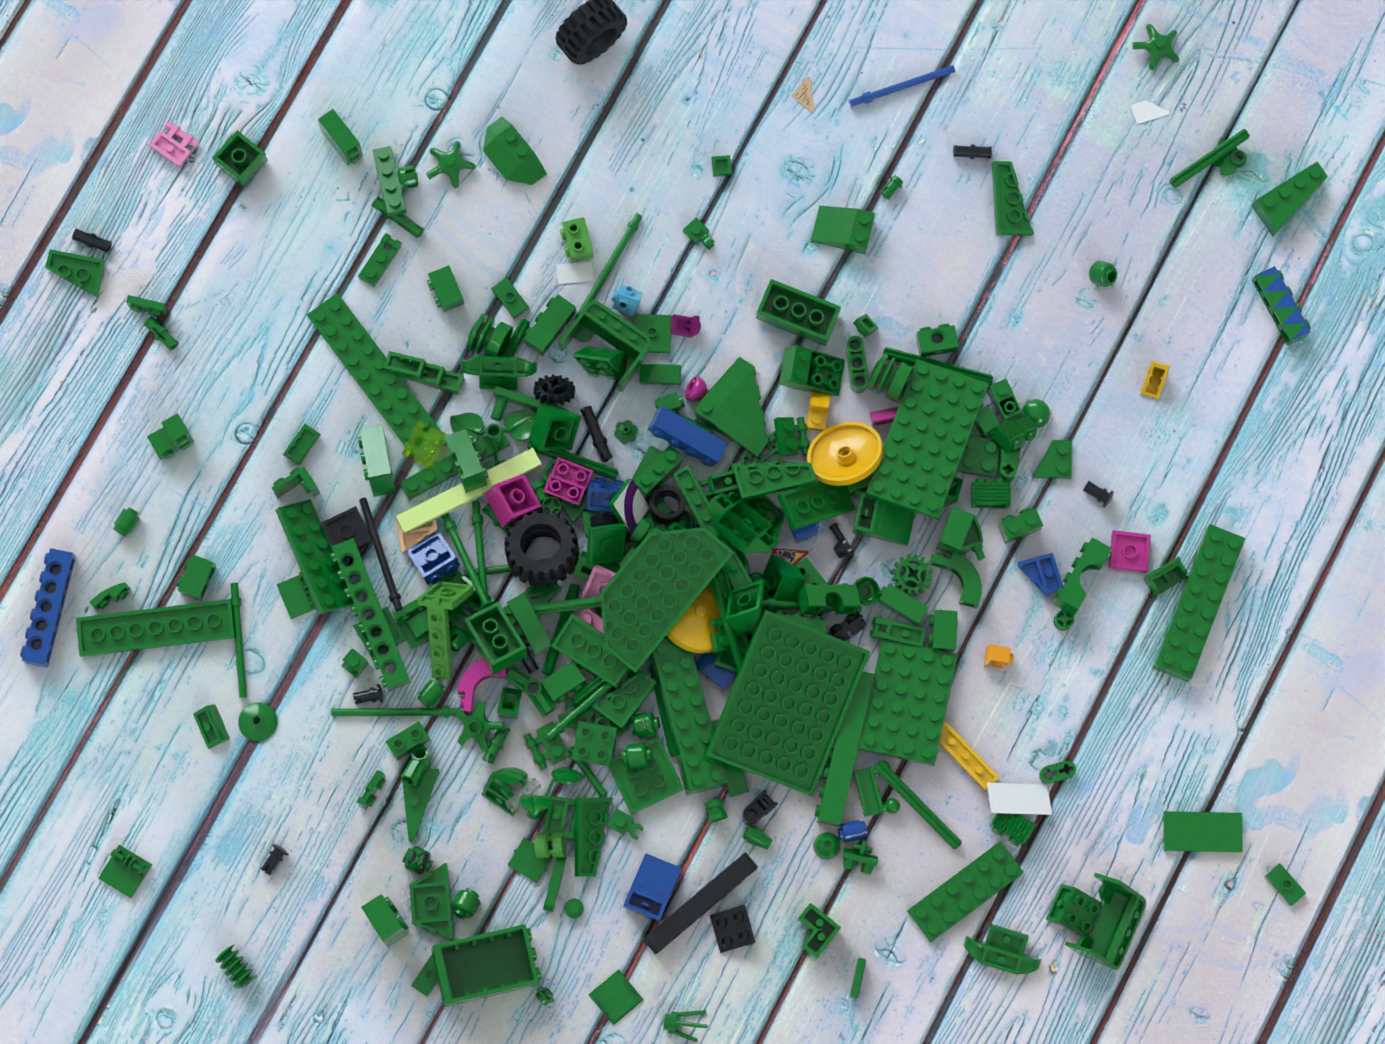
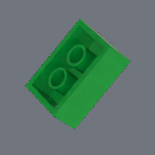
(495, 638)

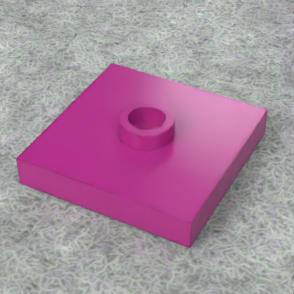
(1129, 551)

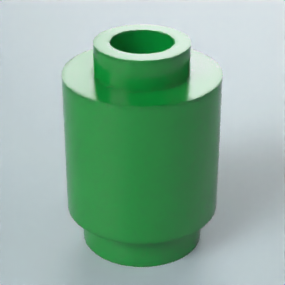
(126, 521)
(431, 693)

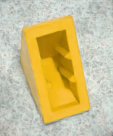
(1155, 379)

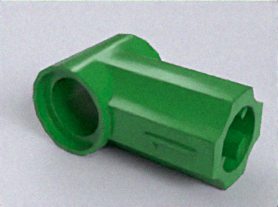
(417, 765)

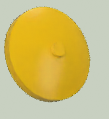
(845, 453)
(693, 628)

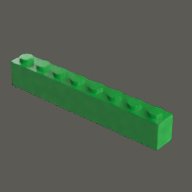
(844, 755)

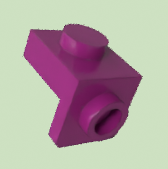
(685, 325)

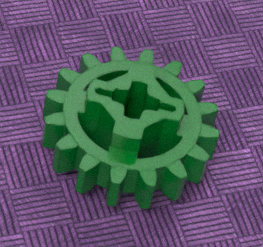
(907, 568)

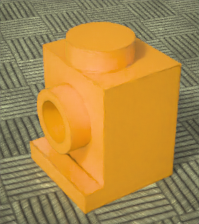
(998, 656)

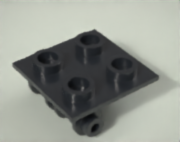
(732, 928)

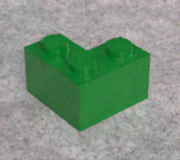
(170, 437)
(822, 930)

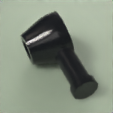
(842, 547)

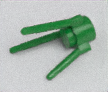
(673, 1022)

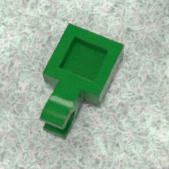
(698, 233)

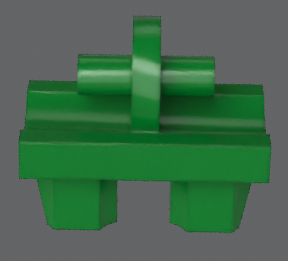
(868, 860)

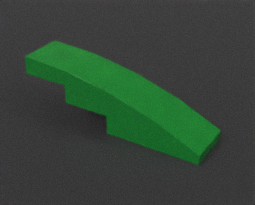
(423, 373)

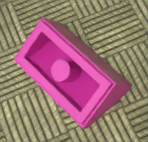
(883, 416)

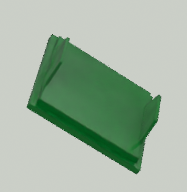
(616, 997)

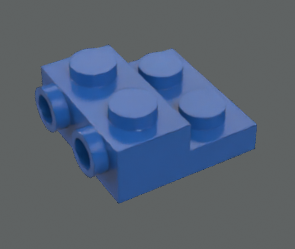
(433, 558)

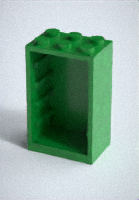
(485, 965)

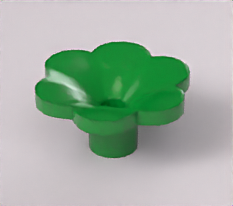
(626, 436)

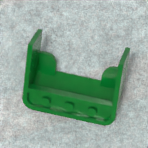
(613, 329)
(1114, 925)

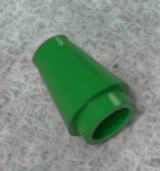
(757, 837)

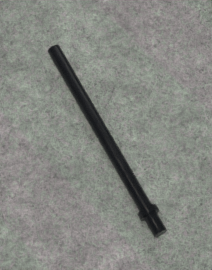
(394, 596)

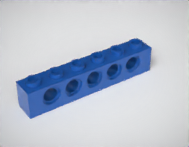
(42, 656)

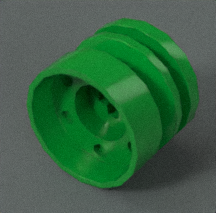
(486, 336)
(890, 377)

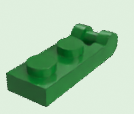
(379, 260)
(898, 632)

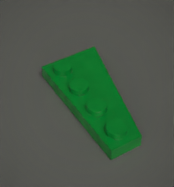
(1008, 202)

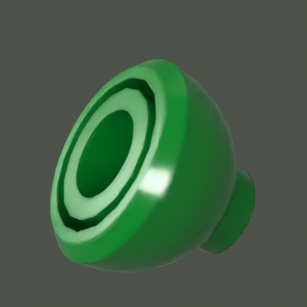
(826, 845)

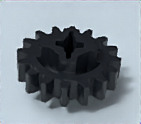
(554, 390)

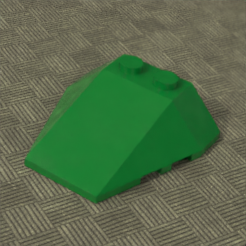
(747, 524)

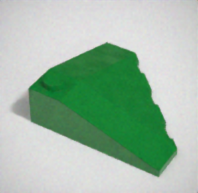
(735, 409)

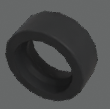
(671, 492)

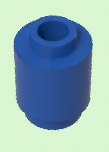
(852, 831)

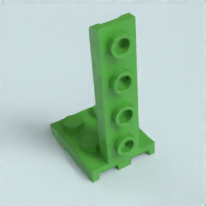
(438, 601)

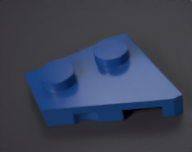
(1042, 573)

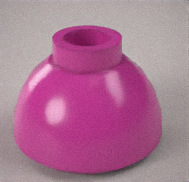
(696, 389)

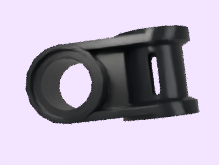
(761, 806)

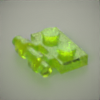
(430, 447)

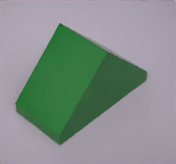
(509, 703)

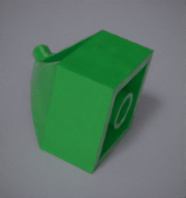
(961, 534)

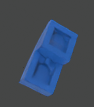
(718, 675)

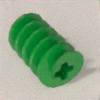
(235, 968)

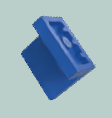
(601, 493)

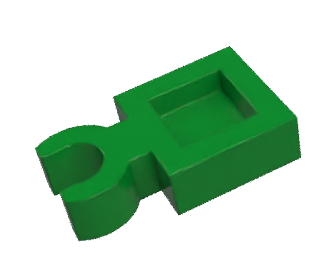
(622, 822)

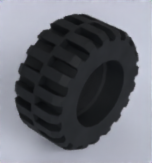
(591, 30)
(537, 526)

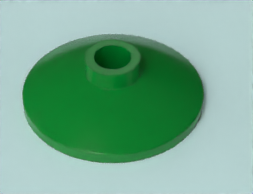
(259, 731)

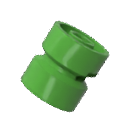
(543, 845)

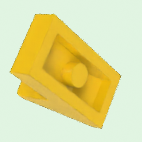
(818, 411)

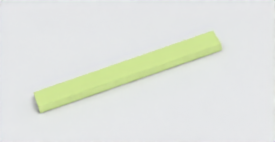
(457, 497)

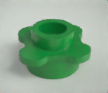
(544, 995)

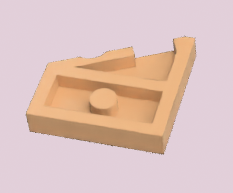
(414, 537)

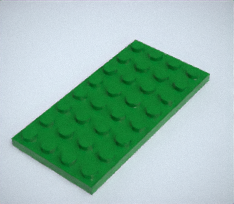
(927, 439)

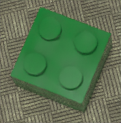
(240, 158)

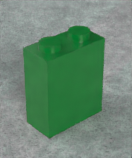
(340, 137)

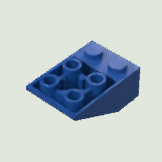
(652, 887)

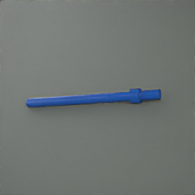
(868, 97)

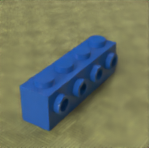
(687, 436)

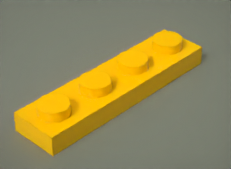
(967, 757)

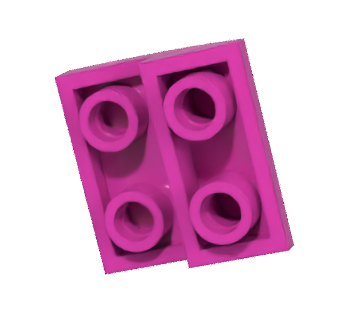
(568, 481)

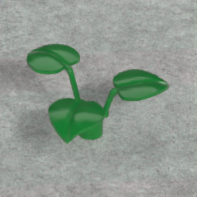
(518, 425)
(537, 804)

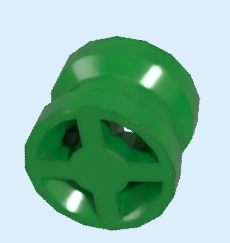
(1064, 617)

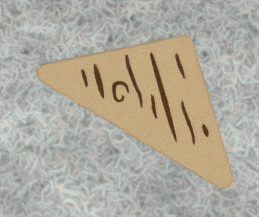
(804, 94)

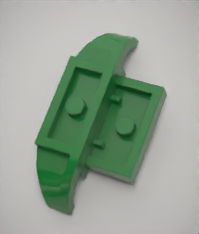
(498, 371)
(1003, 951)

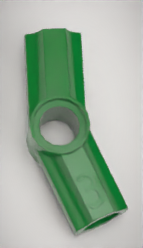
(540, 698)

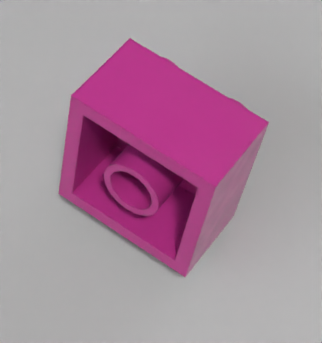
(512, 499)

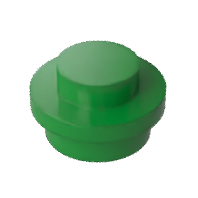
(574, 908)

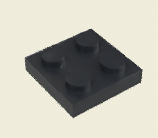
(347, 526)

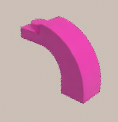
(471, 679)

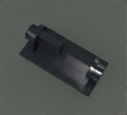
(852, 622)

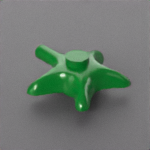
(1157, 46)
(449, 164)
(477, 726)

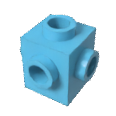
(627, 300)

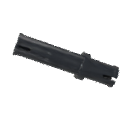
(596, 434)

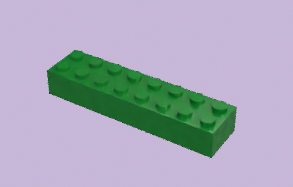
(1198, 603)
(686, 717)

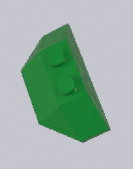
(512, 154)

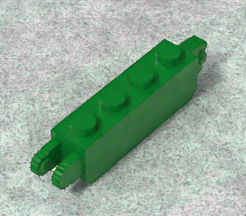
(726, 482)

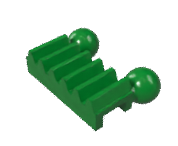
(870, 795)

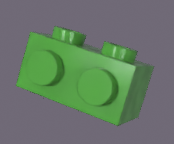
(577, 240)

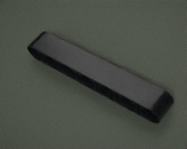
(700, 903)

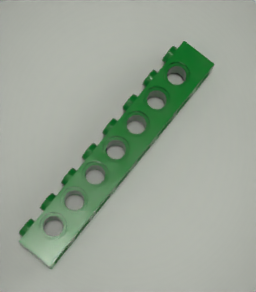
(349, 550)

